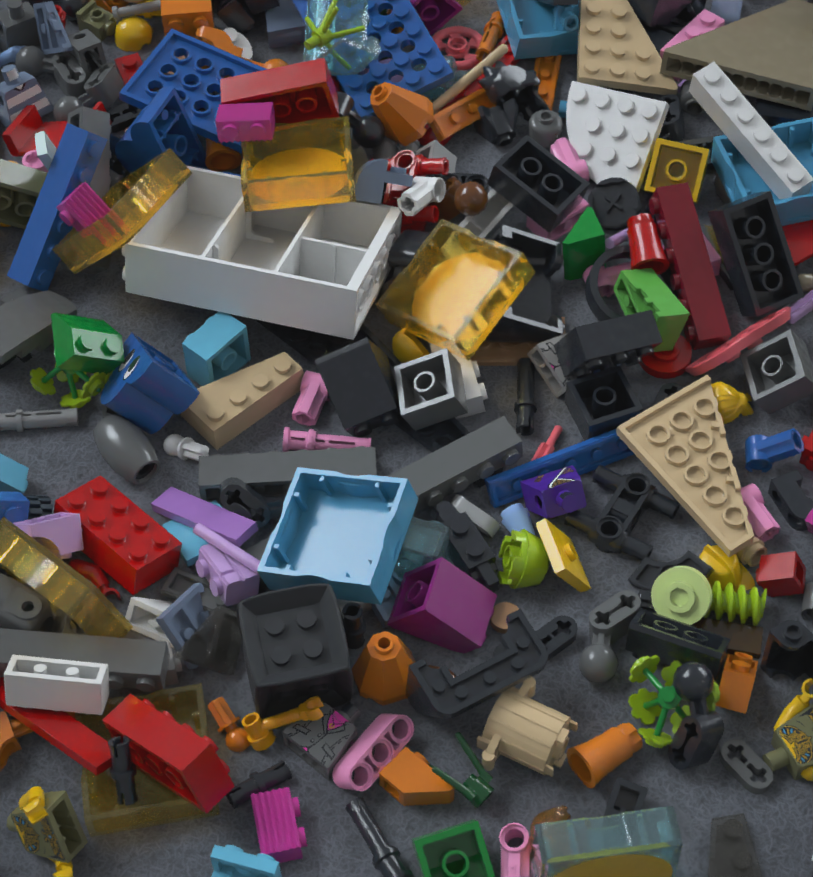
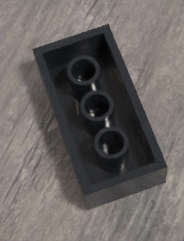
(756, 254)

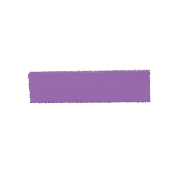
(193, 510)

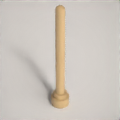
(468, 78)

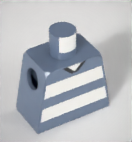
(18, 92)

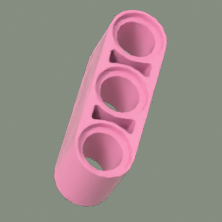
(360, 758)

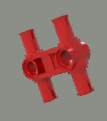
(416, 166)

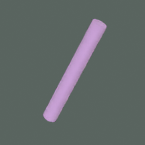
(616, 239)
(226, 547)

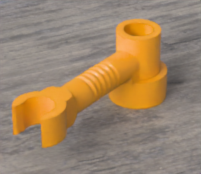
(260, 730)

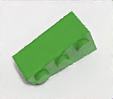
(644, 291)

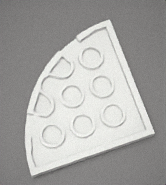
(613, 131)

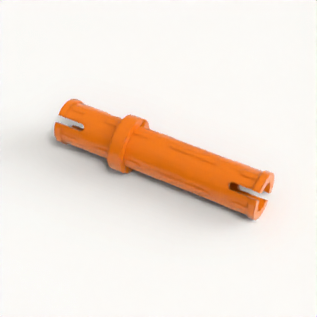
(492, 32)

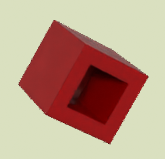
(781, 574)

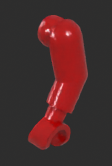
(95, 575)

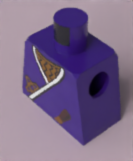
(558, 493)

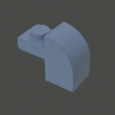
(371, 179)

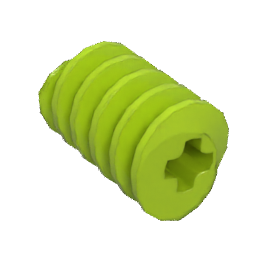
(737, 603)

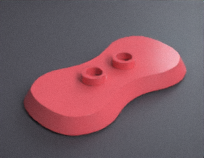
(747, 338)

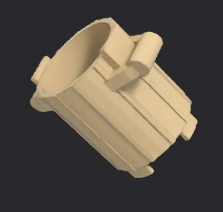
(525, 731)

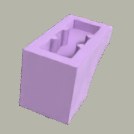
(56, 532)

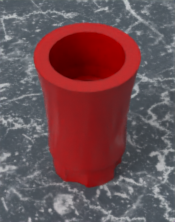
(645, 244)

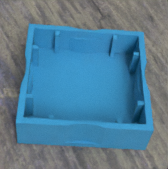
(531, 30)
(742, 180)
(339, 533)

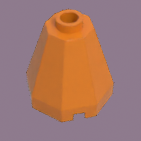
(401, 112)
(383, 669)

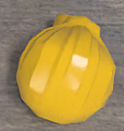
(731, 402)

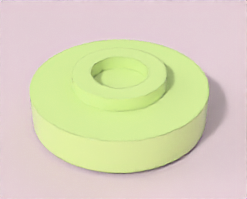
(682, 594)

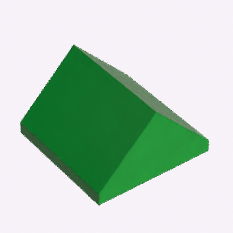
(583, 245)

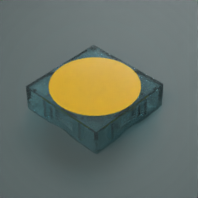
(609, 846)

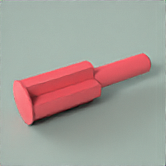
(548, 447)

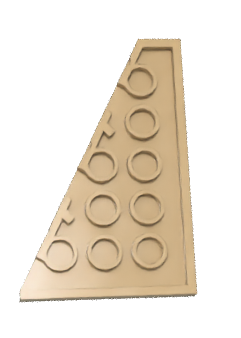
(617, 50)
(689, 454)

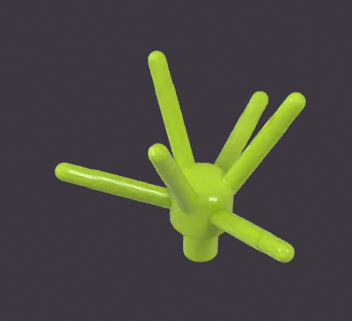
(323, 36)

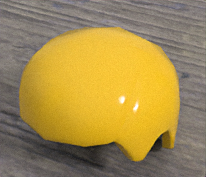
(133, 33)
(407, 346)

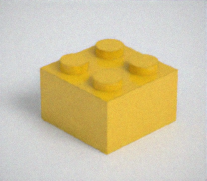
(677, 164)

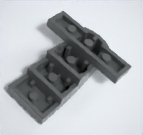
(27, 321)

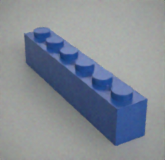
(71, 166)

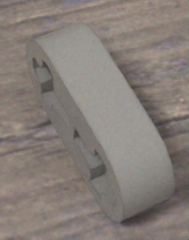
(481, 519)

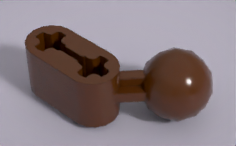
(463, 198)

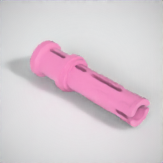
(312, 441)

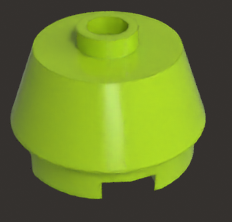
(523, 560)

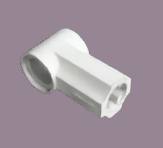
(421, 193)

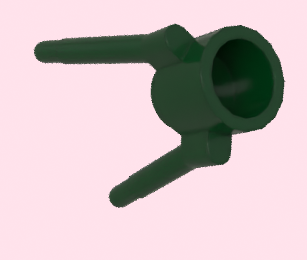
(475, 788)

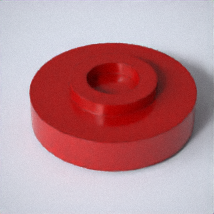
(669, 363)

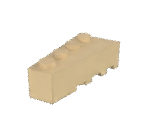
(243, 398)

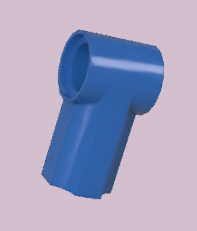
(764, 450)

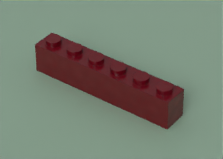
(690, 265)

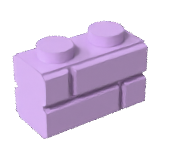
(226, 576)

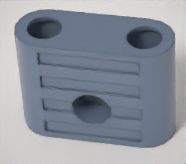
(727, 9)

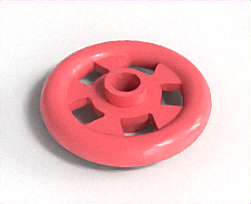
(458, 46)

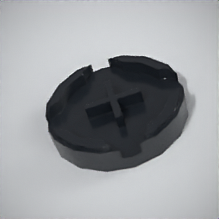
(614, 202)

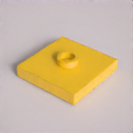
(562, 555)

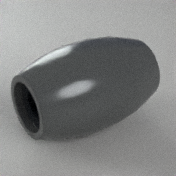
(126, 449)

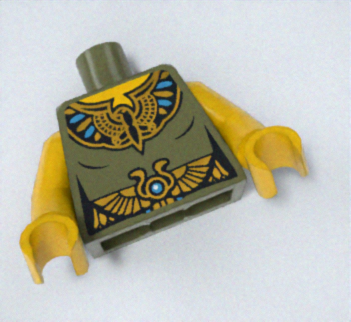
(794, 737)
(48, 827)

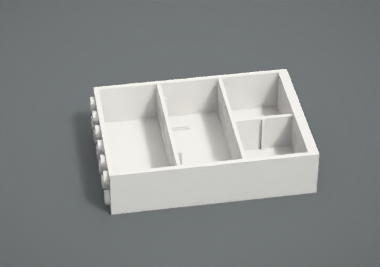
(278, 266)

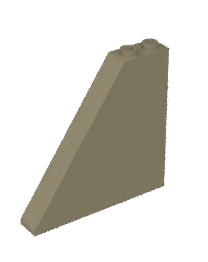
(760, 54)

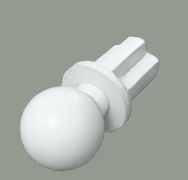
(184, 447)

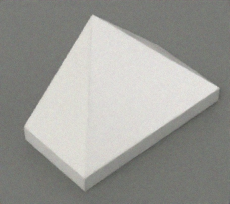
(142, 616)

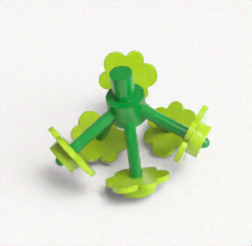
(77, 398)
(646, 705)

